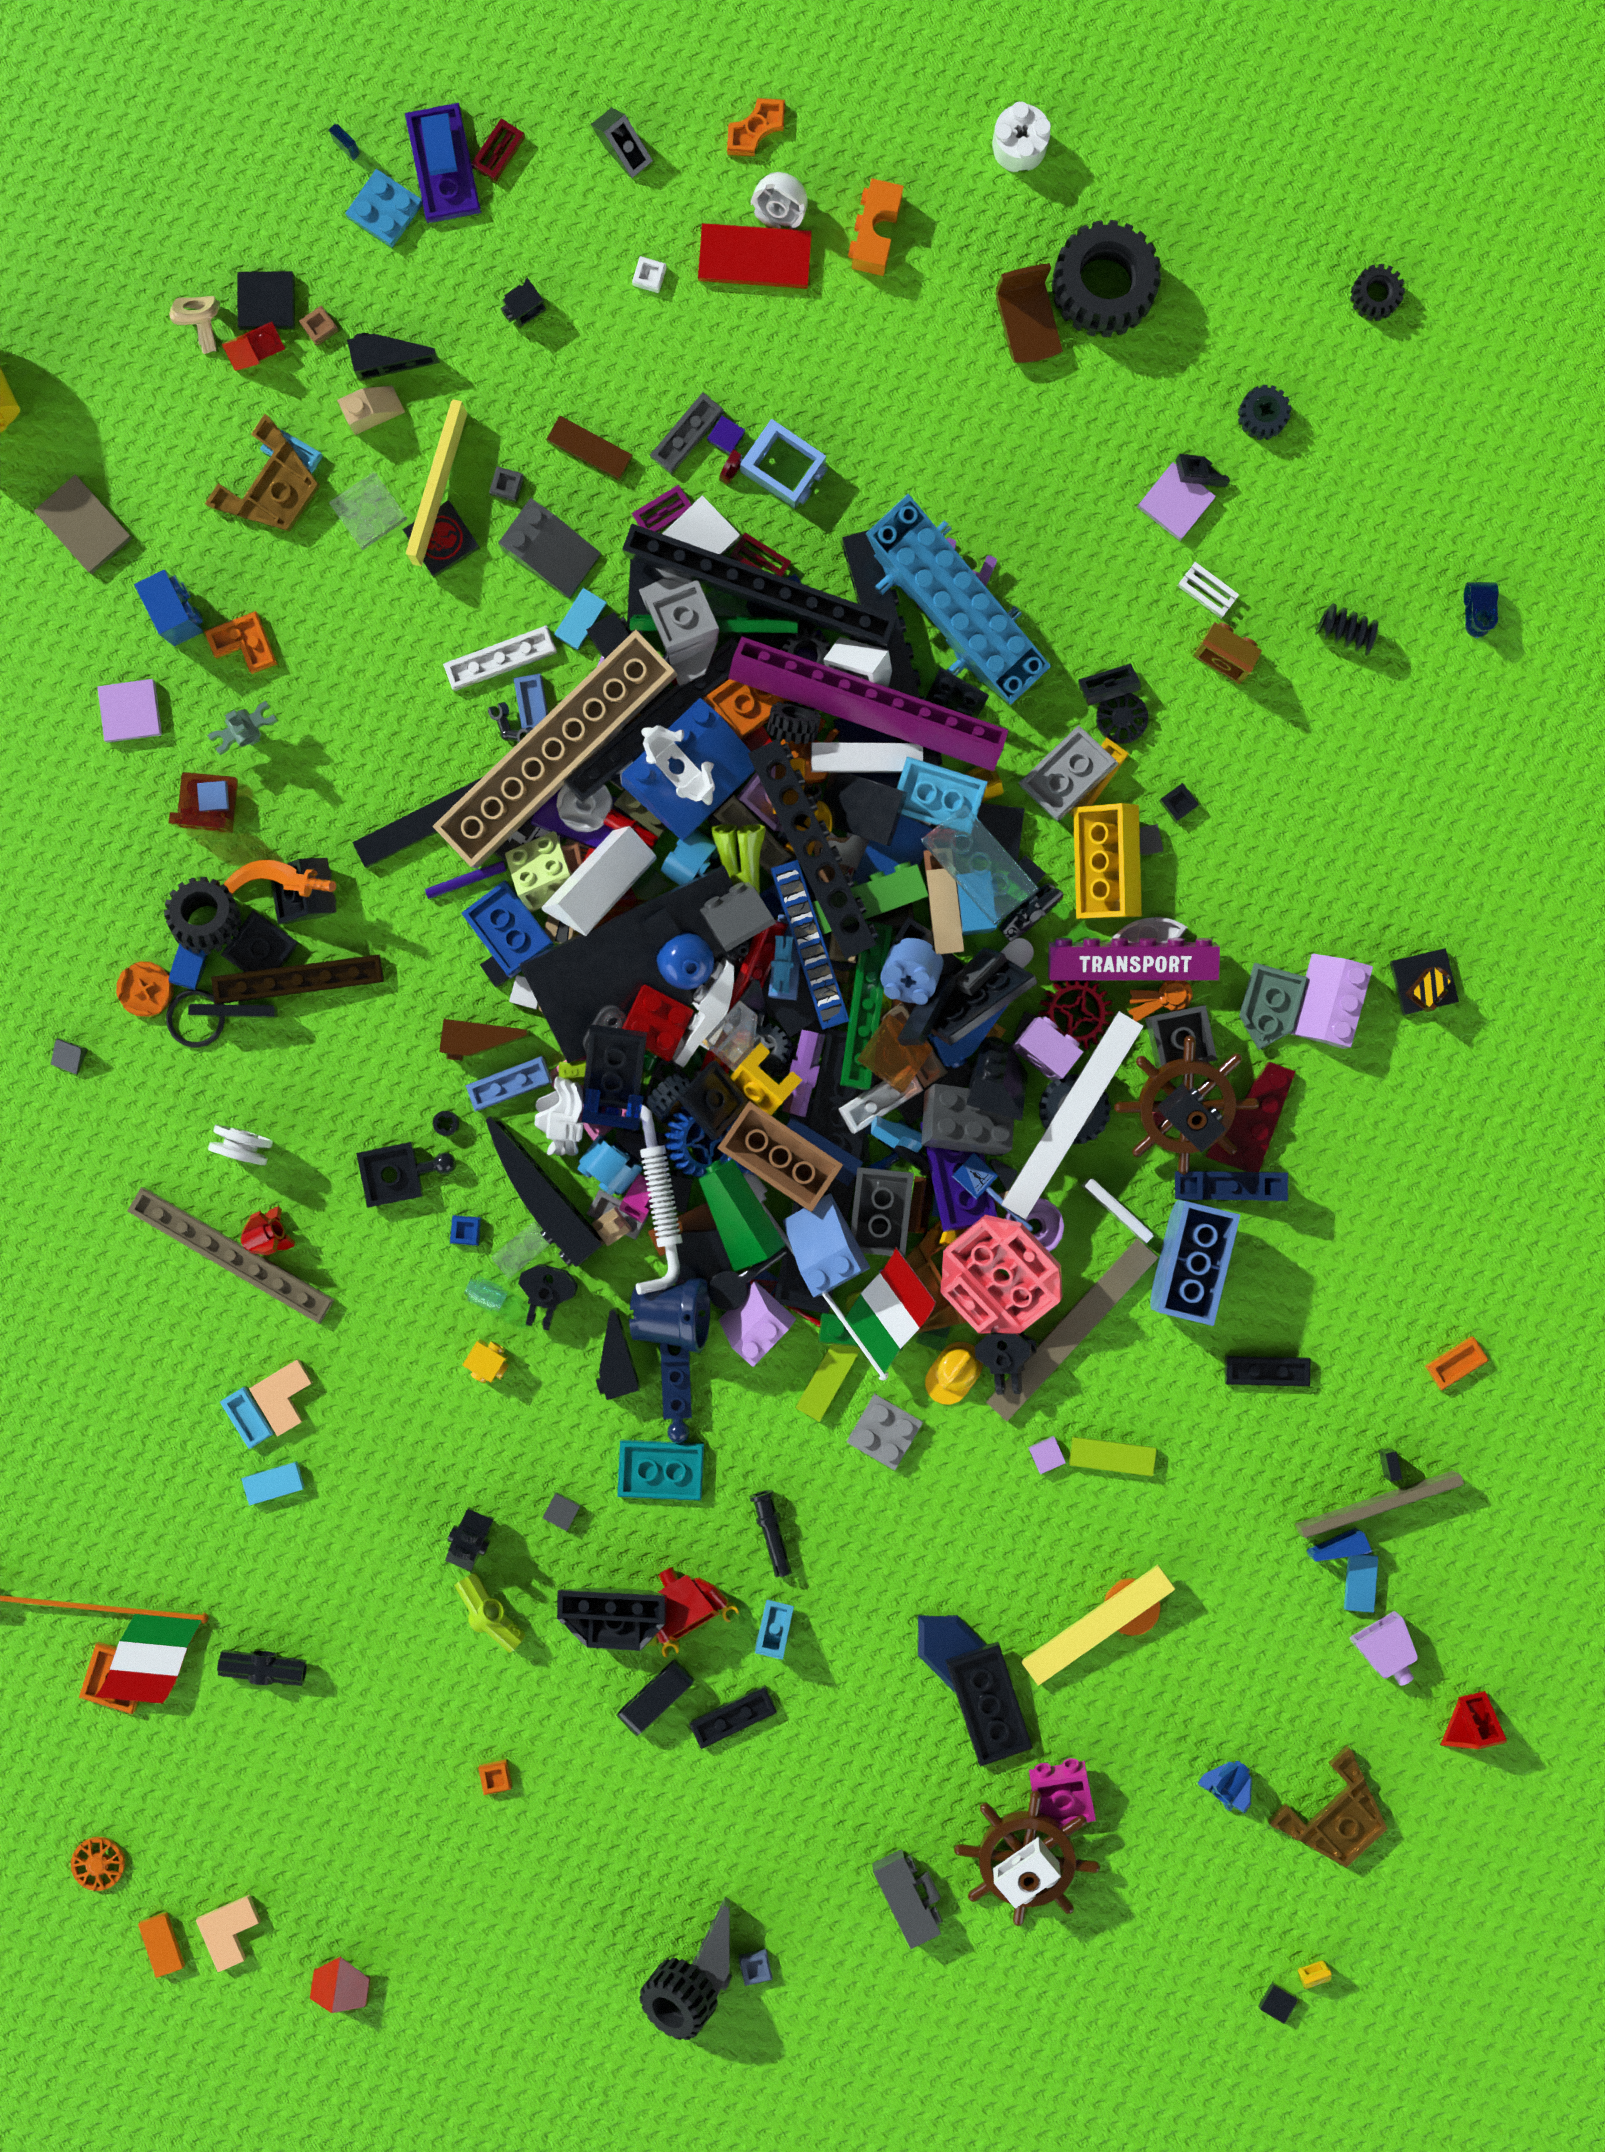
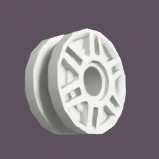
(240, 1145)

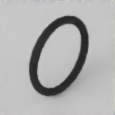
(178, 998)

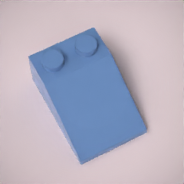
(824, 1247)

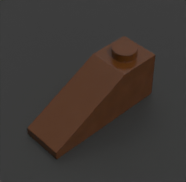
(471, 1039)

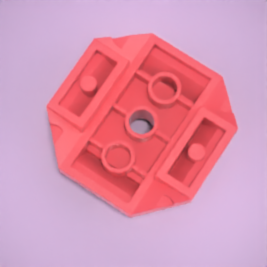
(986, 1295)

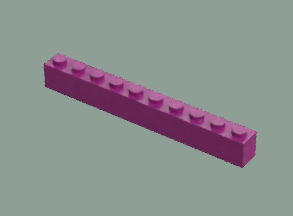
(867, 703)

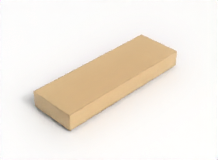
(944, 912)

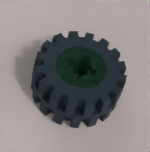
(1256, 419)

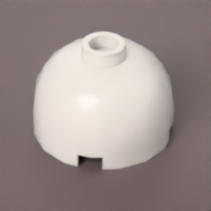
(780, 200)

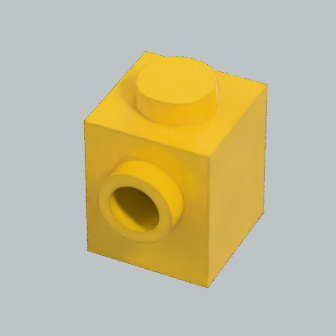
(486, 1361)

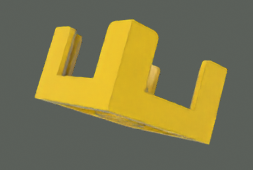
(758, 1086)

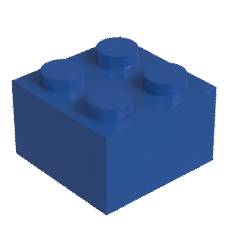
(169, 607)

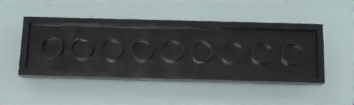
(830, 1124)

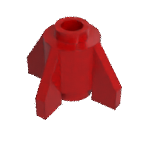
(265, 1233)

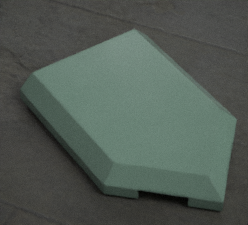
(1271, 1003)

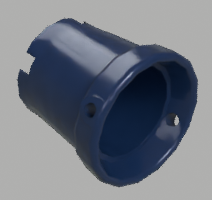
(673, 1315)

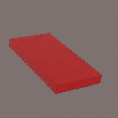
(754, 255)

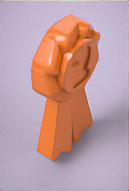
(1172, 995)

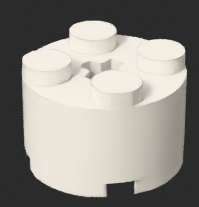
(1031, 127)

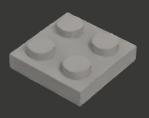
(884, 1431)

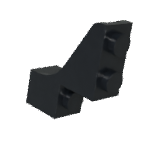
(681, 1184)

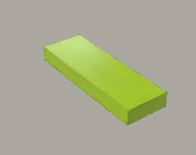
(827, 1380)
(1112, 1456)

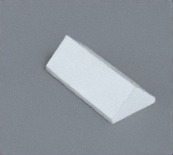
(600, 880)

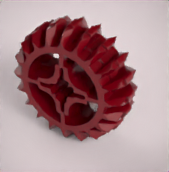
(1080, 1000)

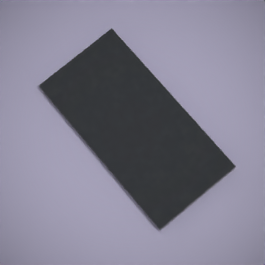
(616, 961)

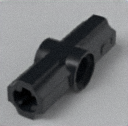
(262, 1667)

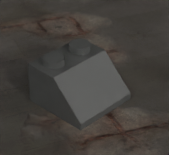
(737, 915)

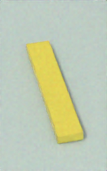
(436, 482)
(1098, 1625)

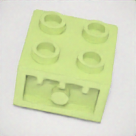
(538, 870)

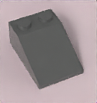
(549, 548)
(881, 1210)

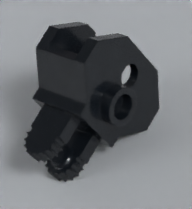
(546, 1294)
(1005, 1359)
(469, 1539)

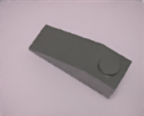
(714, 1952)

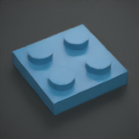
(384, 208)

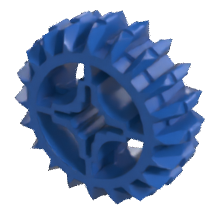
(685, 1134)

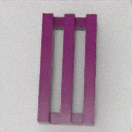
(656, 503)

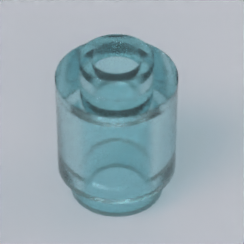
(485, 1294)

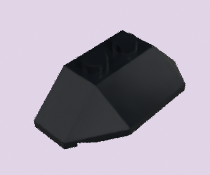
(612, 1616)

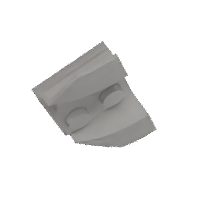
(683, 625)

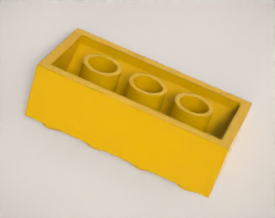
(1107, 861)

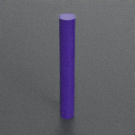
(465, 879)

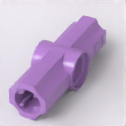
(807, 1068)

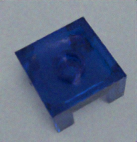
(613, 1116)

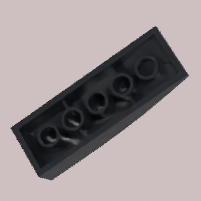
(543, 1198)

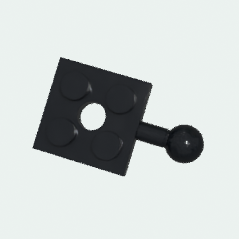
(408, 1181)

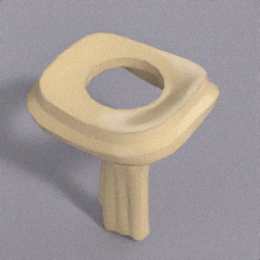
(207, 309)

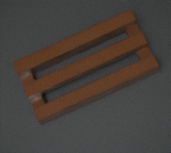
(920, 1205)

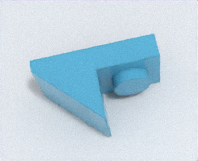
(774, 1629)

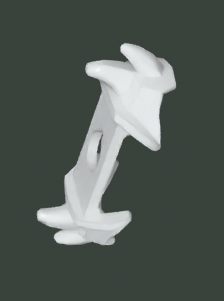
(692, 782)

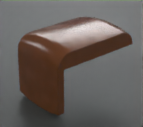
(1027, 314)

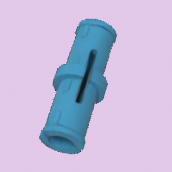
(782, 964)

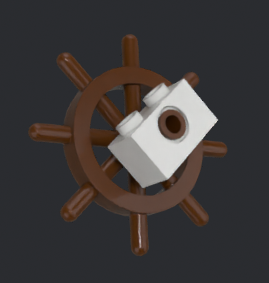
(1029, 1872)

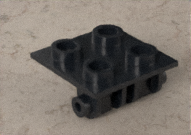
(956, 694)

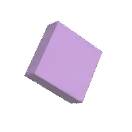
(1046, 1455)

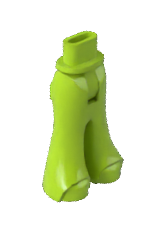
(750, 843)

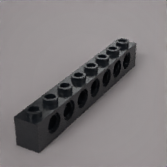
(763, 761)

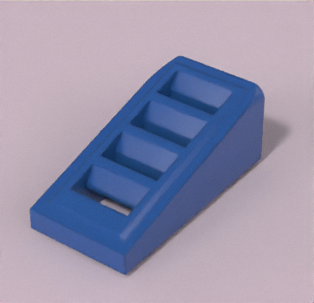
(1344, 1545)

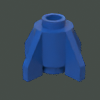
(1230, 1785)

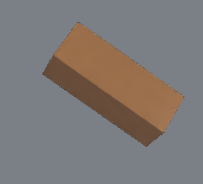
(780, 1156)

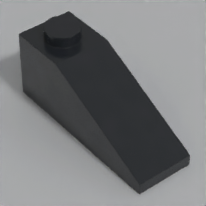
(382, 355)
(616, 1366)

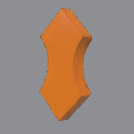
(764, 120)

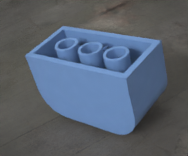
(1194, 1262)

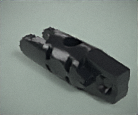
(1030, 911)

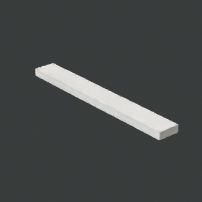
(1072, 1115)

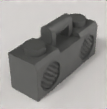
(899, 1885)

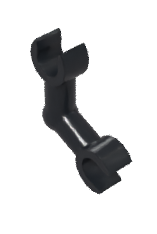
(503, 724)

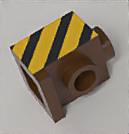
(1429, 988)

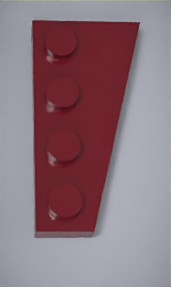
(1254, 1128)

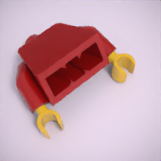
(688, 1606)

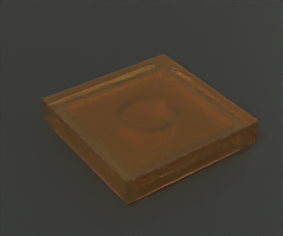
(890, 1059)

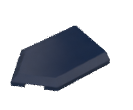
(942, 1639)

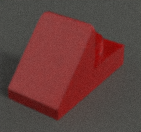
(253, 346)

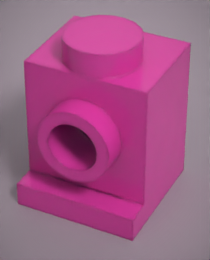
(636, 1200)

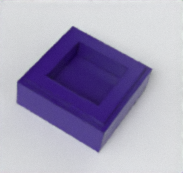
(726, 435)

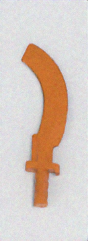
(280, 873)

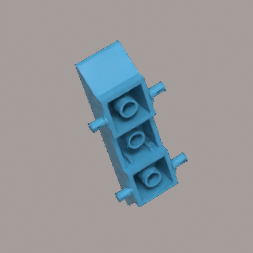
(955, 600)

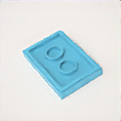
(937, 791)

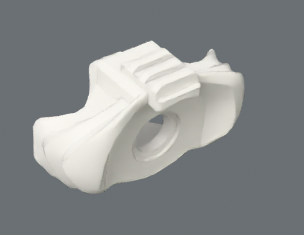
(560, 1115)

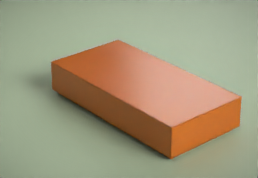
(1456, 1363)
(161, 1944)

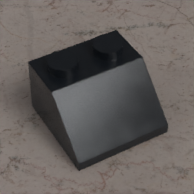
(292, 907)

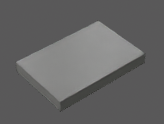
(1068, 773)

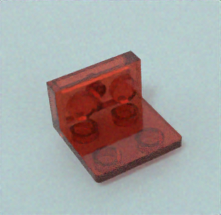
(188, 807)

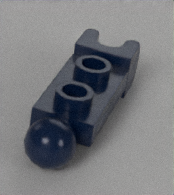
(676, 1391)

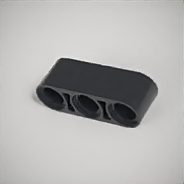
(655, 1697)

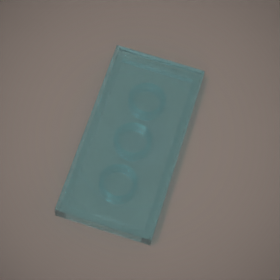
(979, 864)

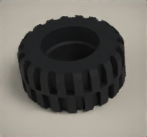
(1113, 244)

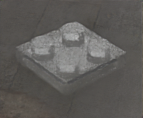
(368, 510)

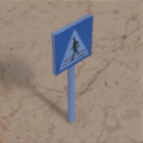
(977, 1177)

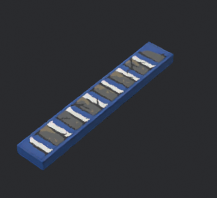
(809, 944)

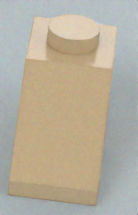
(370, 407)

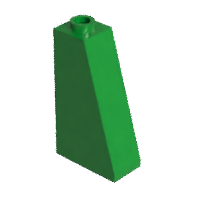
(739, 1216)

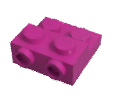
(1063, 1790)

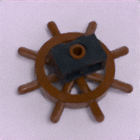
(1186, 1107)

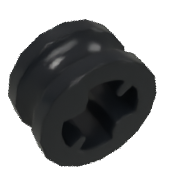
(447, 1114)

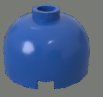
(686, 961)

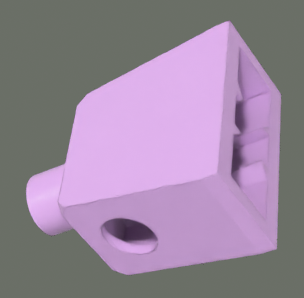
(1387, 1647)

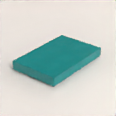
(660, 1470)

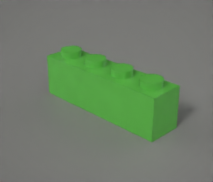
(880, 893)

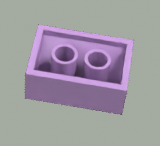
(1332, 1000)

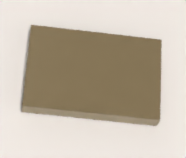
(83, 524)

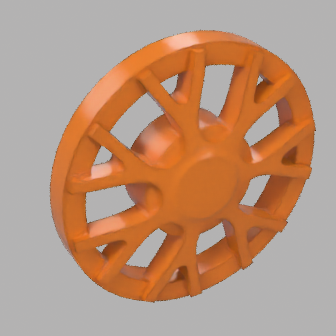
(97, 1863)

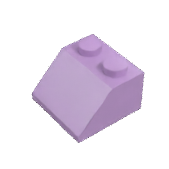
(1047, 1048)
(756, 1324)

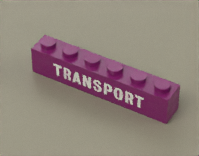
(1133, 959)

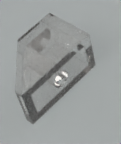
(734, 1036)

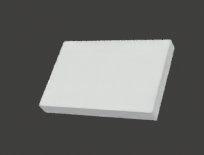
(704, 528)

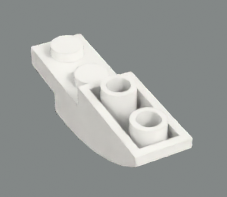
(713, 1004)

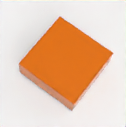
(495, 1777)

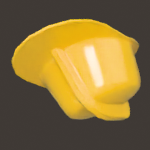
(953, 1373)

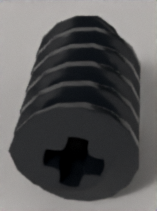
(1348, 627)

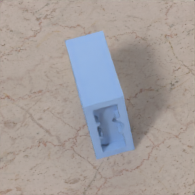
(760, 449)

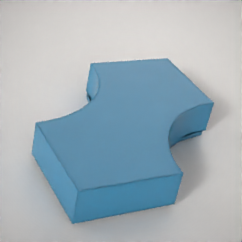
(896, 1134)

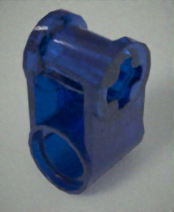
(1481, 603)

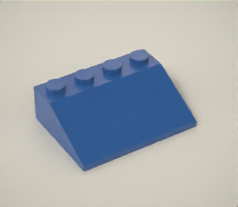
(705, 739)

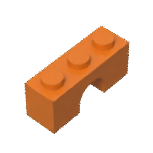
(881, 204)

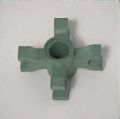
(243, 727)

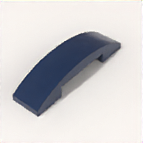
(1232, 1186)

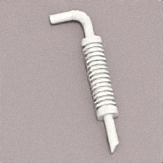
(662, 1205)

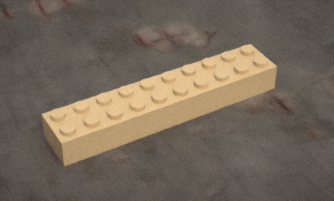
(555, 750)

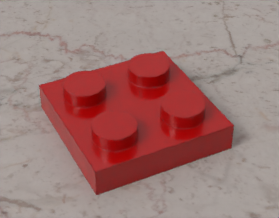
(661, 1019)

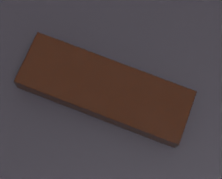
(589, 448)

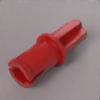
(617, 821)

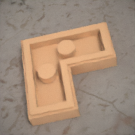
(275, 1392)
(220, 1931)

